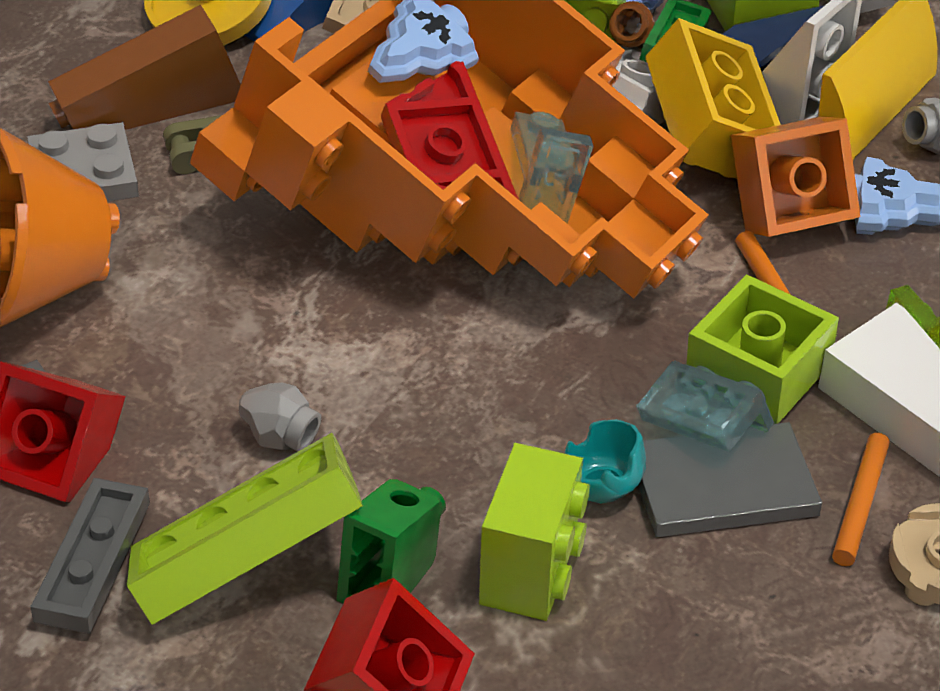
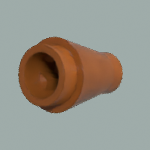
(624, 22)

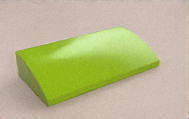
(242, 528)

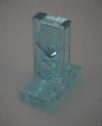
(550, 161)

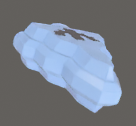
(423, 42)
(893, 199)

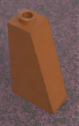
(150, 77)

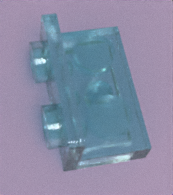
(705, 405)

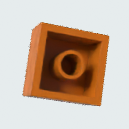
(795, 176)

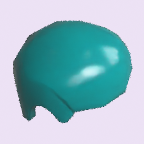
(611, 459)

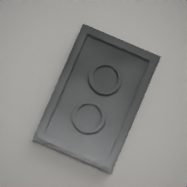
(707, 488)

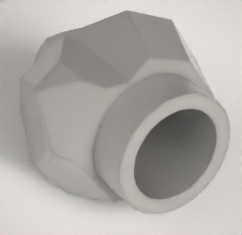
(922, 124)
(279, 416)

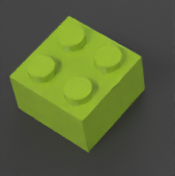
(764, 340)
(532, 532)

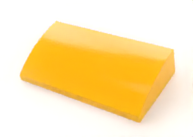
(881, 71)

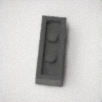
(90, 556)

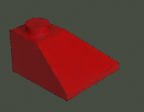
(53, 430)

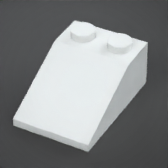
(797, 70)

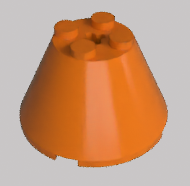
(50, 229)

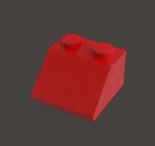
(389, 644)

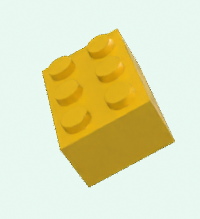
(709, 92)

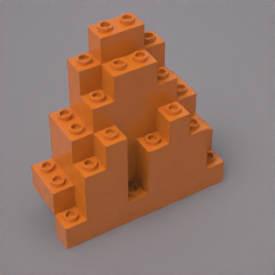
(320, 143)

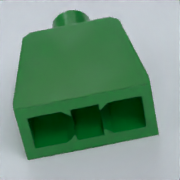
(390, 538)

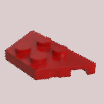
(444, 129)

